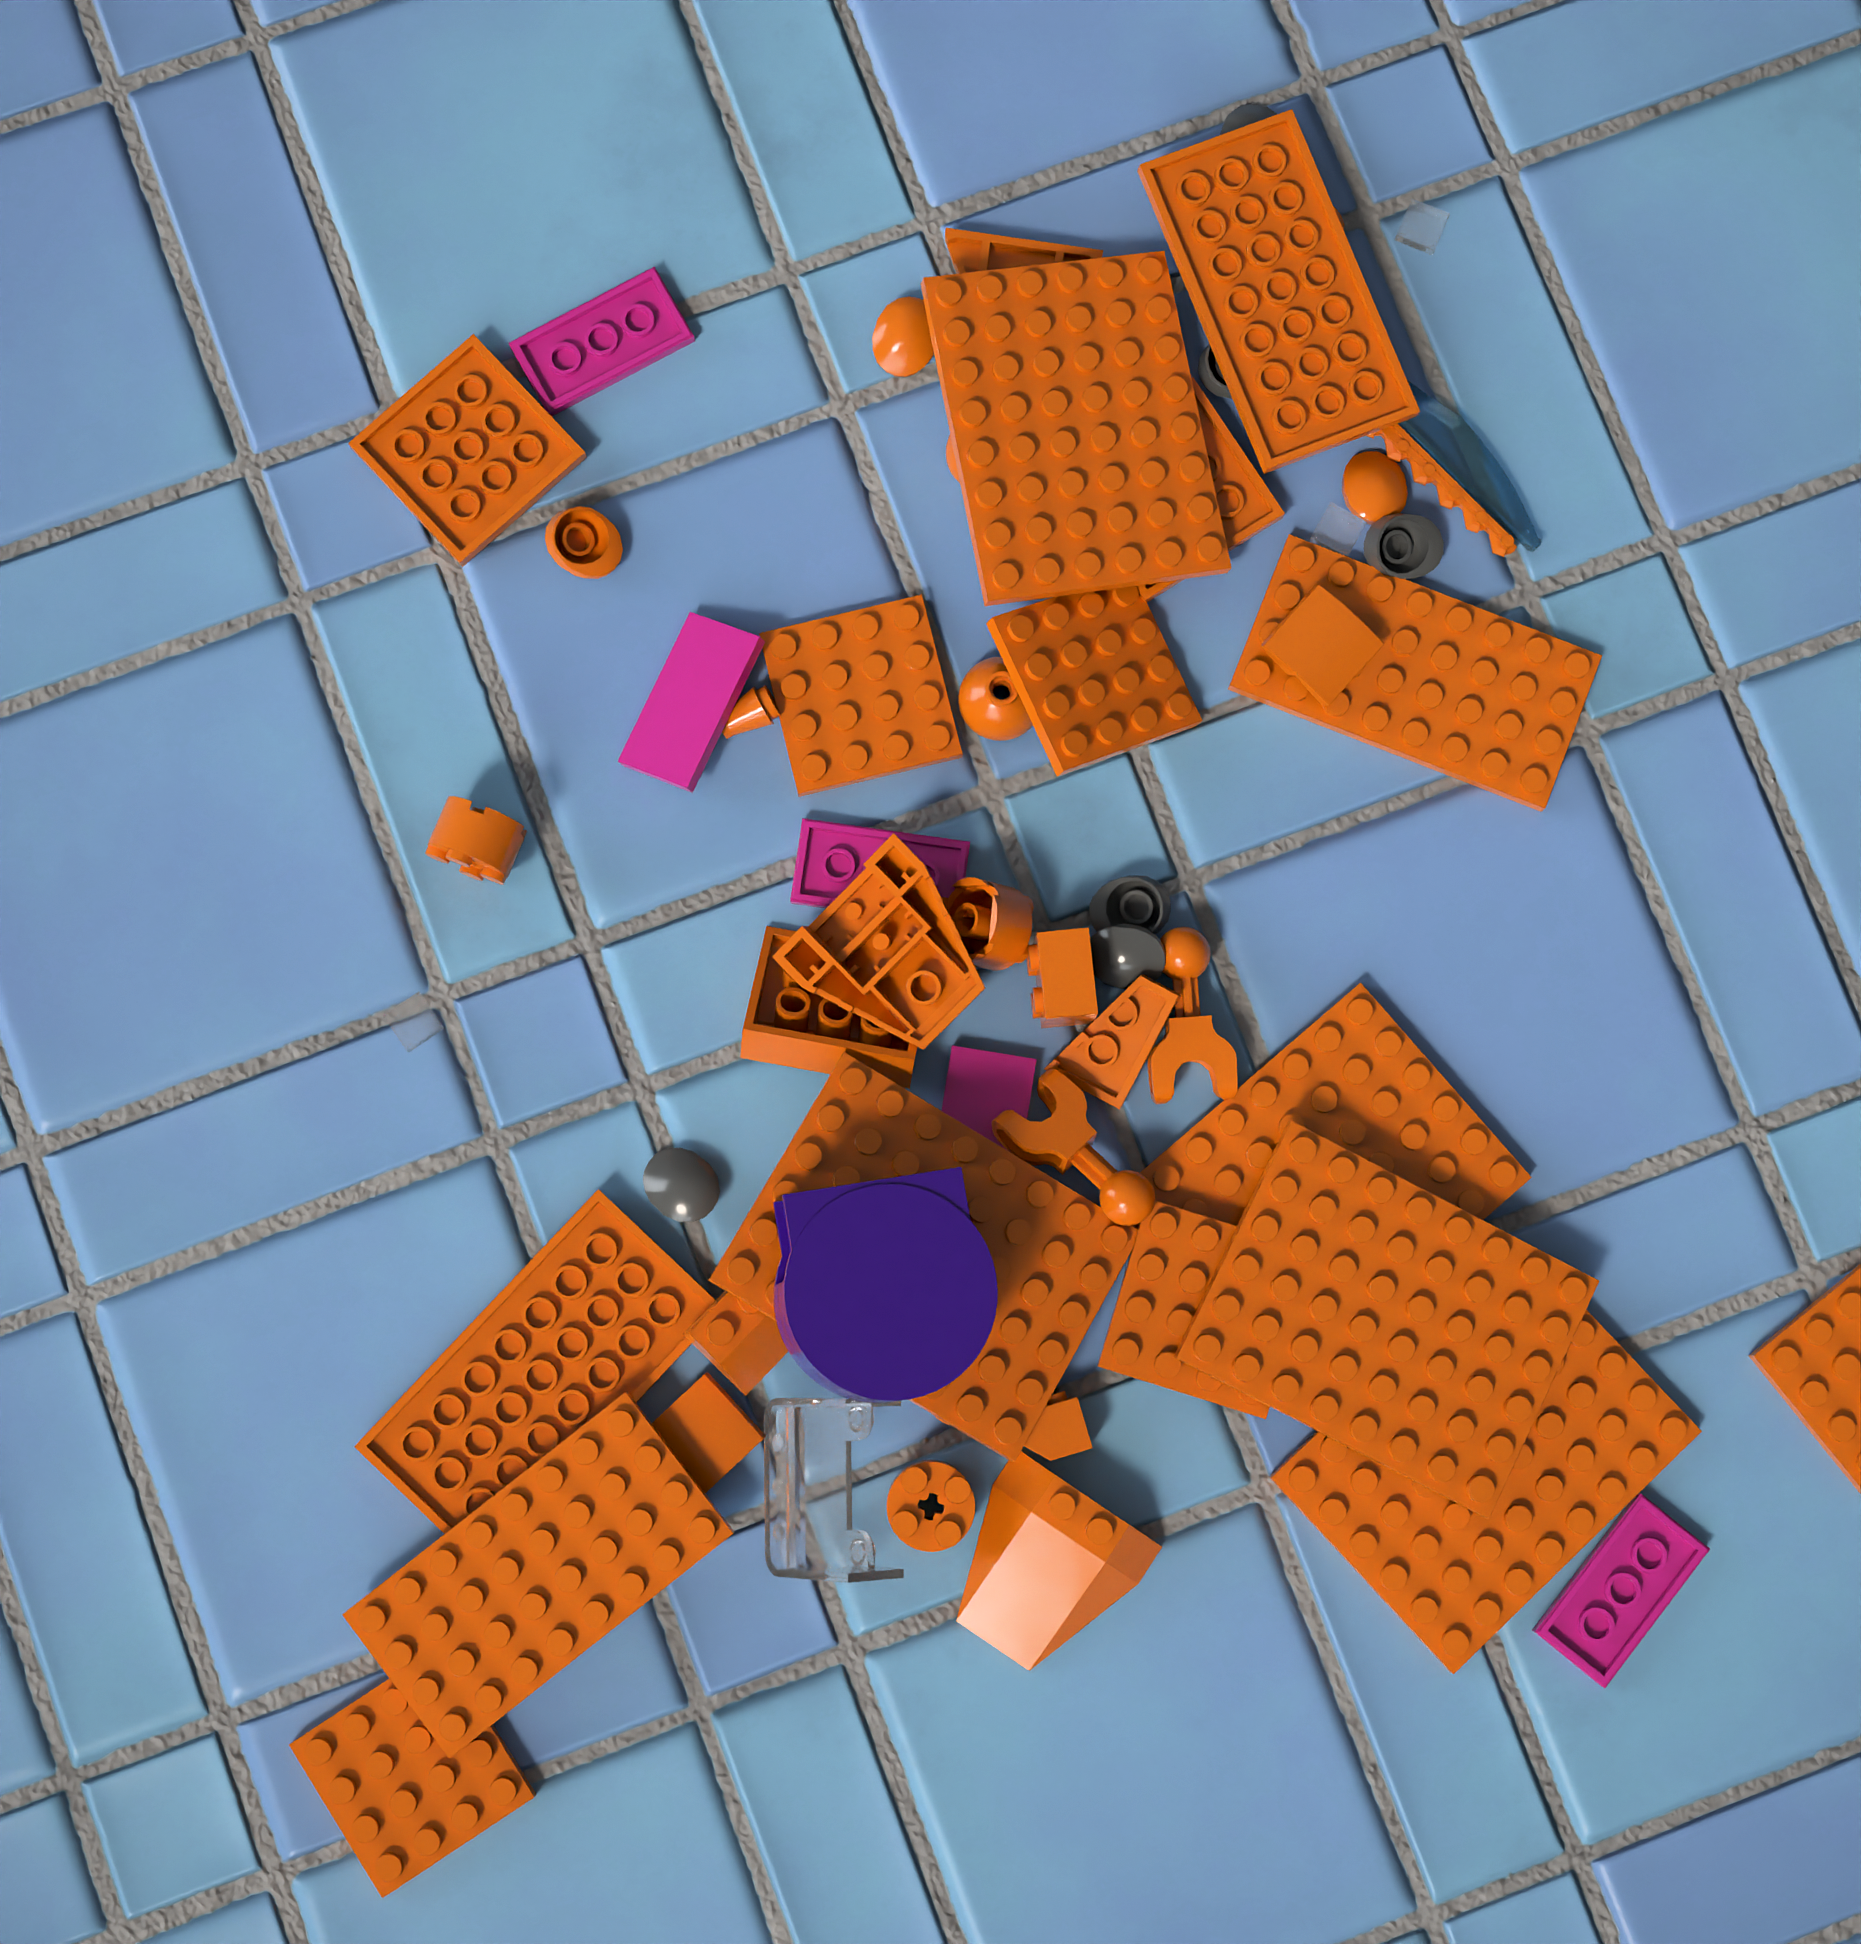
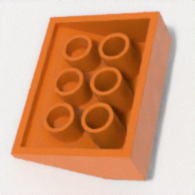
(809, 1032)

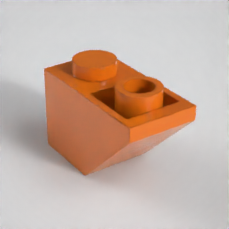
(1059, 1429)

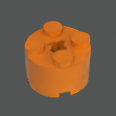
(476, 839)
(991, 922)
(909, 1519)

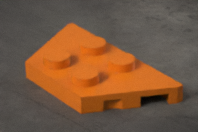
(984, 251)

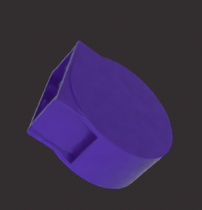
(883, 1285)

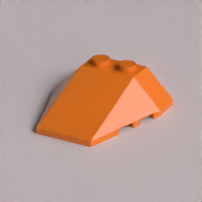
(888, 950)
(1046, 1563)

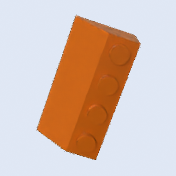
(738, 1341)

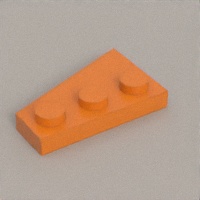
(1118, 1042)

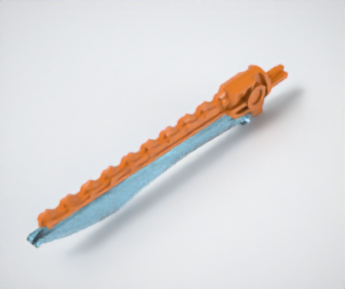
(1470, 463)

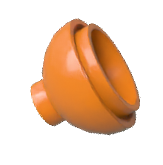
(984, 712)

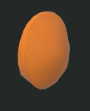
(903, 337)
(1373, 486)
(584, 542)

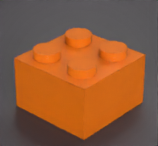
(1063, 978)

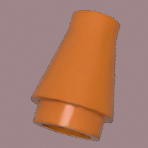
(751, 711)

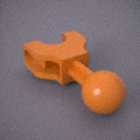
(1189, 1034)
(1068, 1141)

